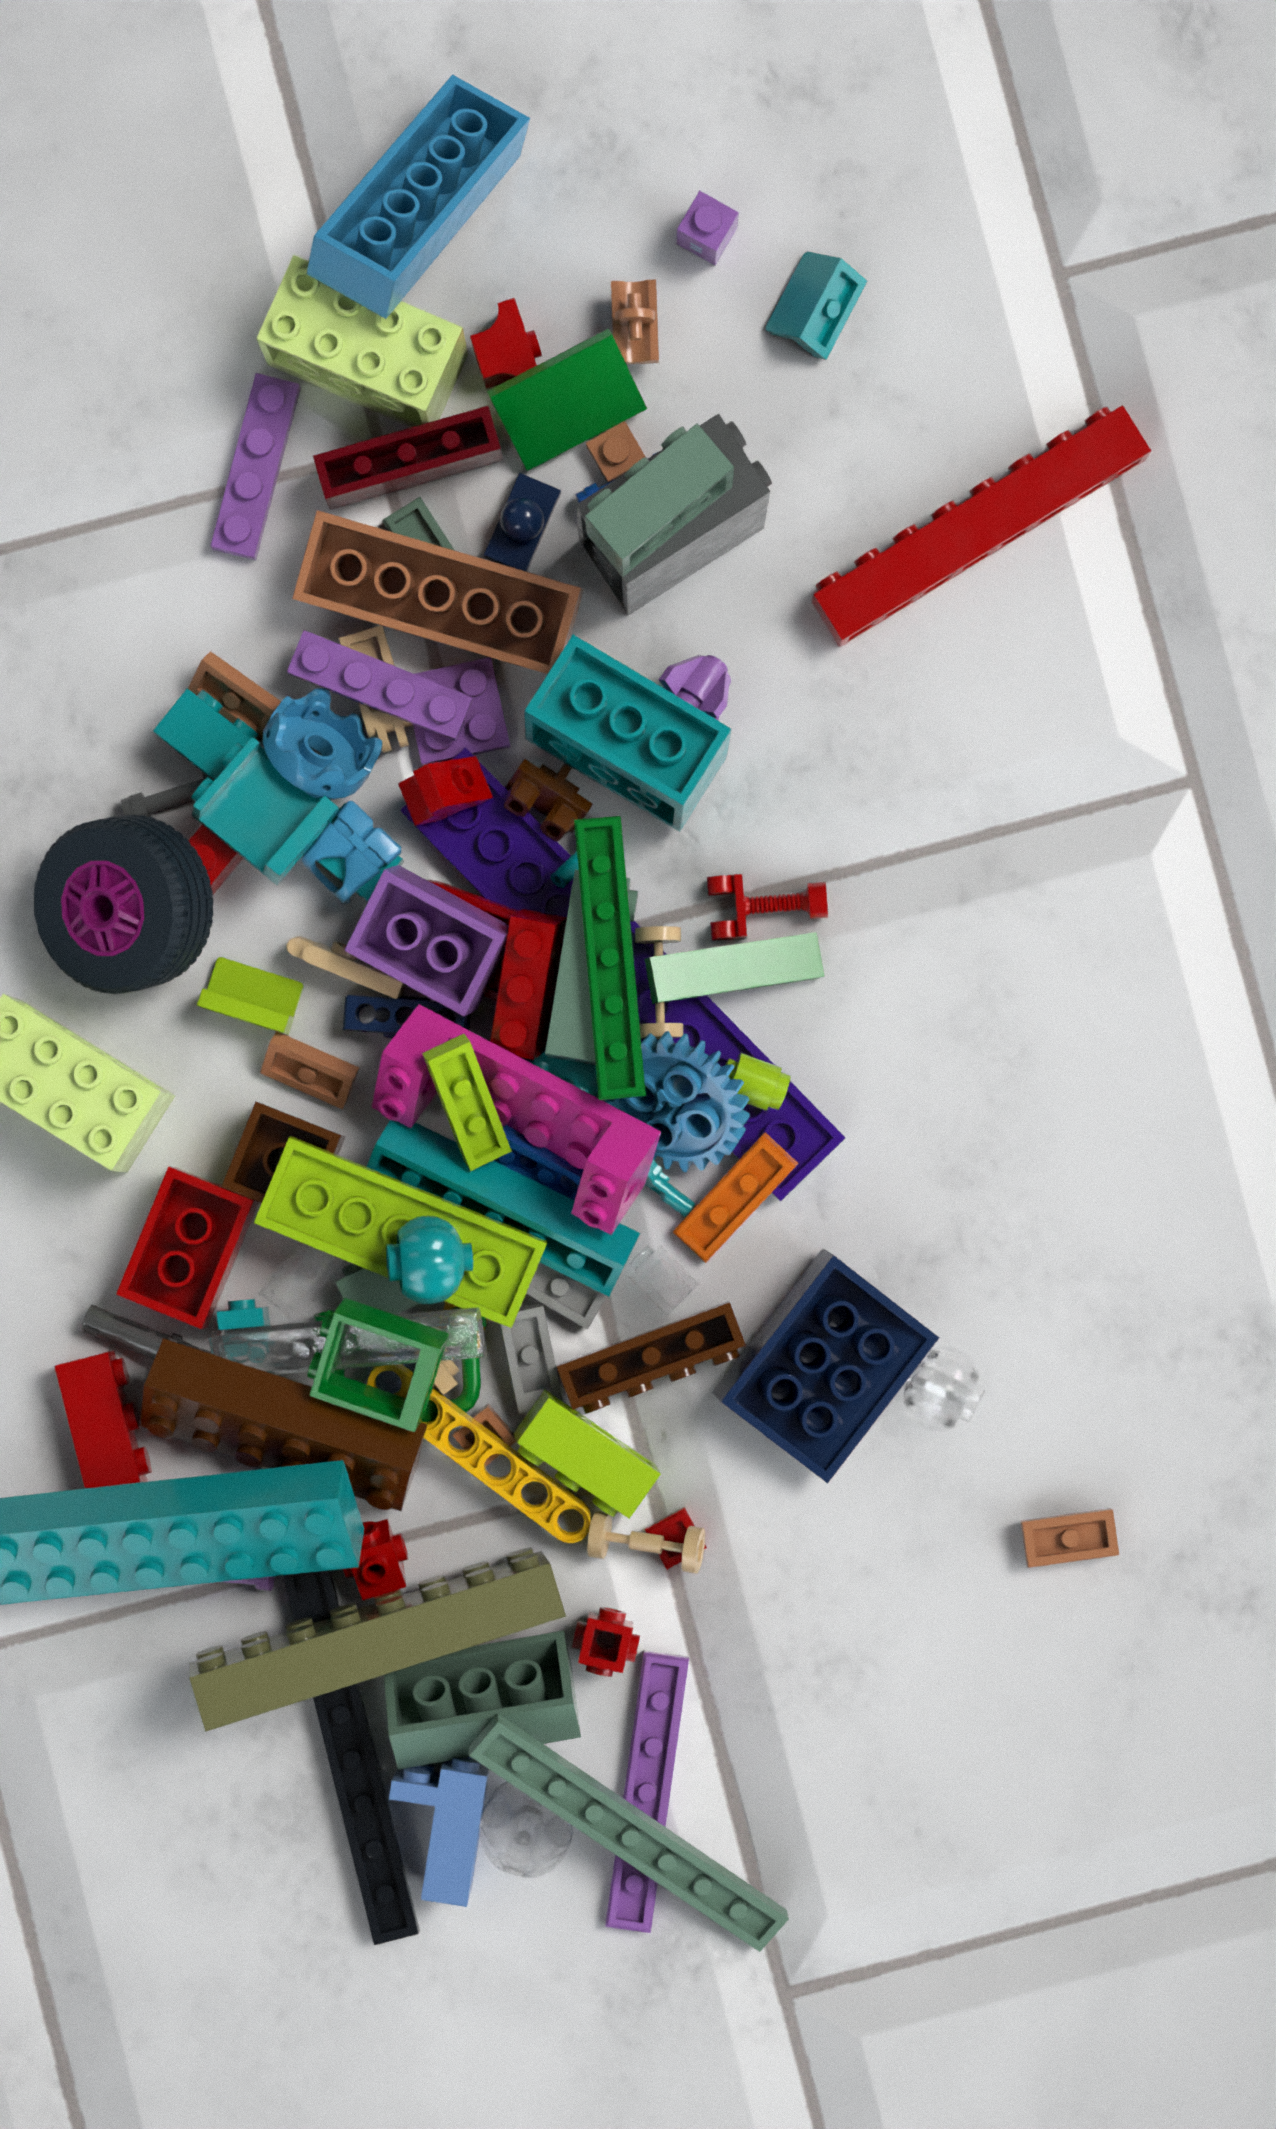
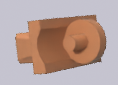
(635, 320)

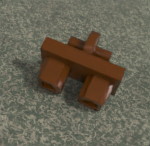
(548, 794)

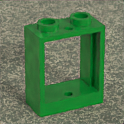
(362, 1397)

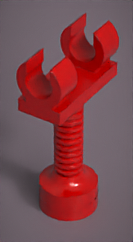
(812, 901)

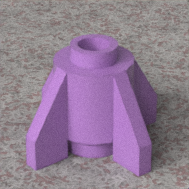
(700, 682)

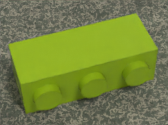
(585, 1455)

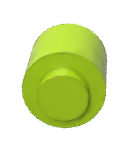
(762, 1081)

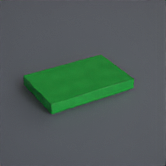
(567, 399)

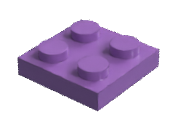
(485, 723)

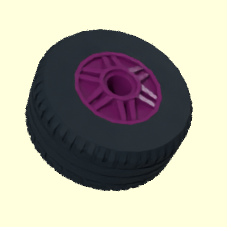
(123, 903)

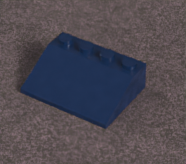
(825, 1365)

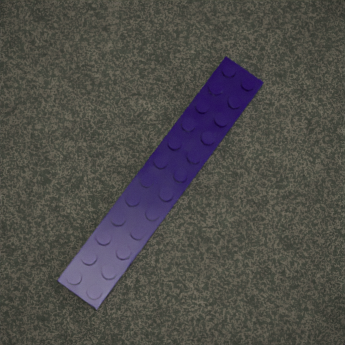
(513, 866)

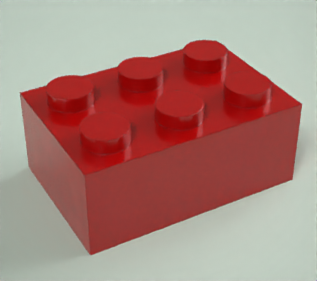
(187, 1248)

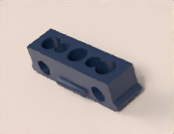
(354, 1004)

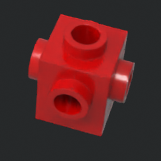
(380, 1561)
(602, 1659)

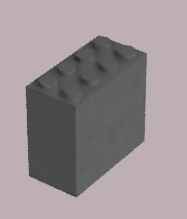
(707, 537)

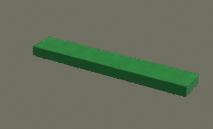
(609, 958)

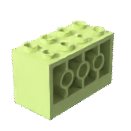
(387, 365)
(75, 1087)

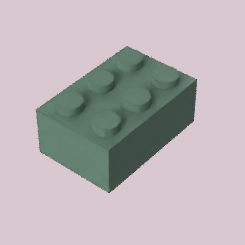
(658, 498)

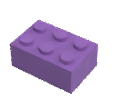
(429, 940)

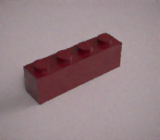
(408, 457)

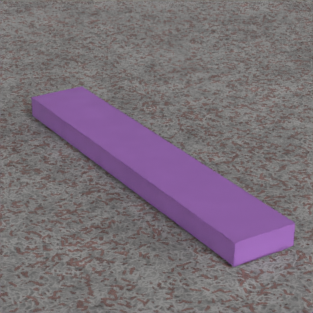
(649, 1779)

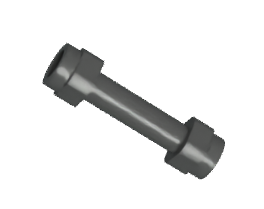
(141, 805)

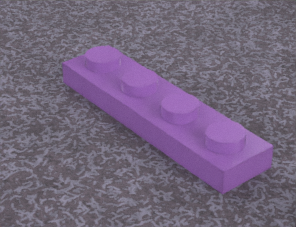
(255, 466)
(380, 685)

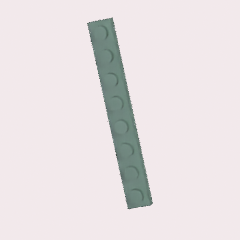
(628, 1832)

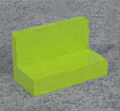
(252, 995)

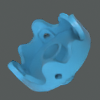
(309, 725)

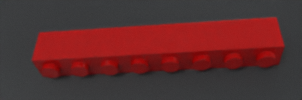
(980, 525)

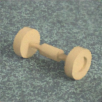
(658, 936)
(601, 1535)

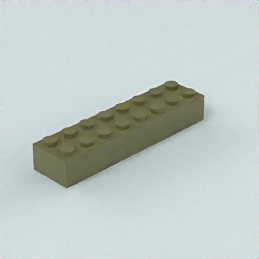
(375, 1638)

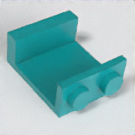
(260, 812)

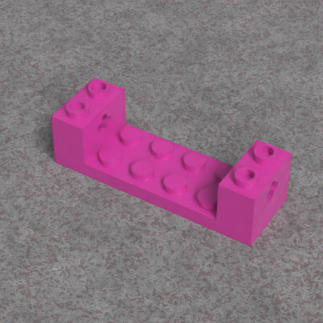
(548, 1111)

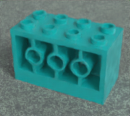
(626, 733)

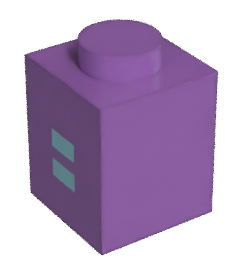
(707, 228)

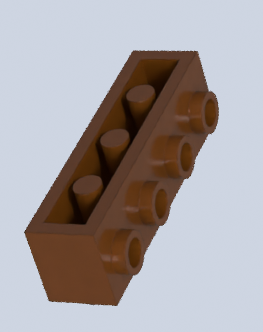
(651, 1355)

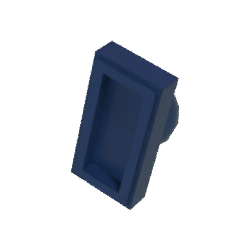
(522, 523)

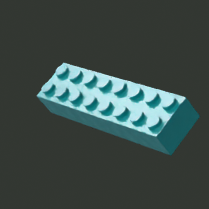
(178, 1532)

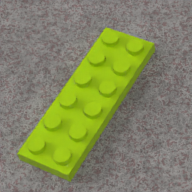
(359, 1211)

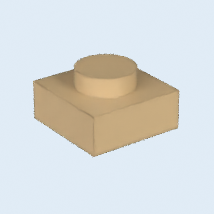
(445, 1377)

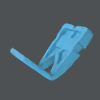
(359, 844)

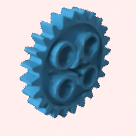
(677, 1104)

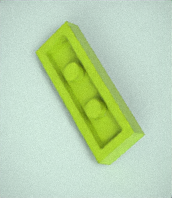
(467, 1102)

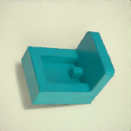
(243, 1315)

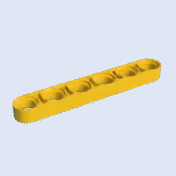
(487, 1444)

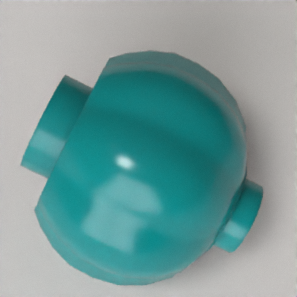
(428, 1259)

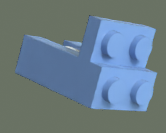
(455, 1832)

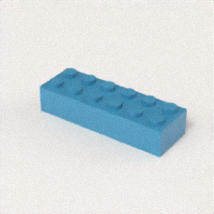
(417, 196)

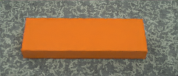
(735, 1197)

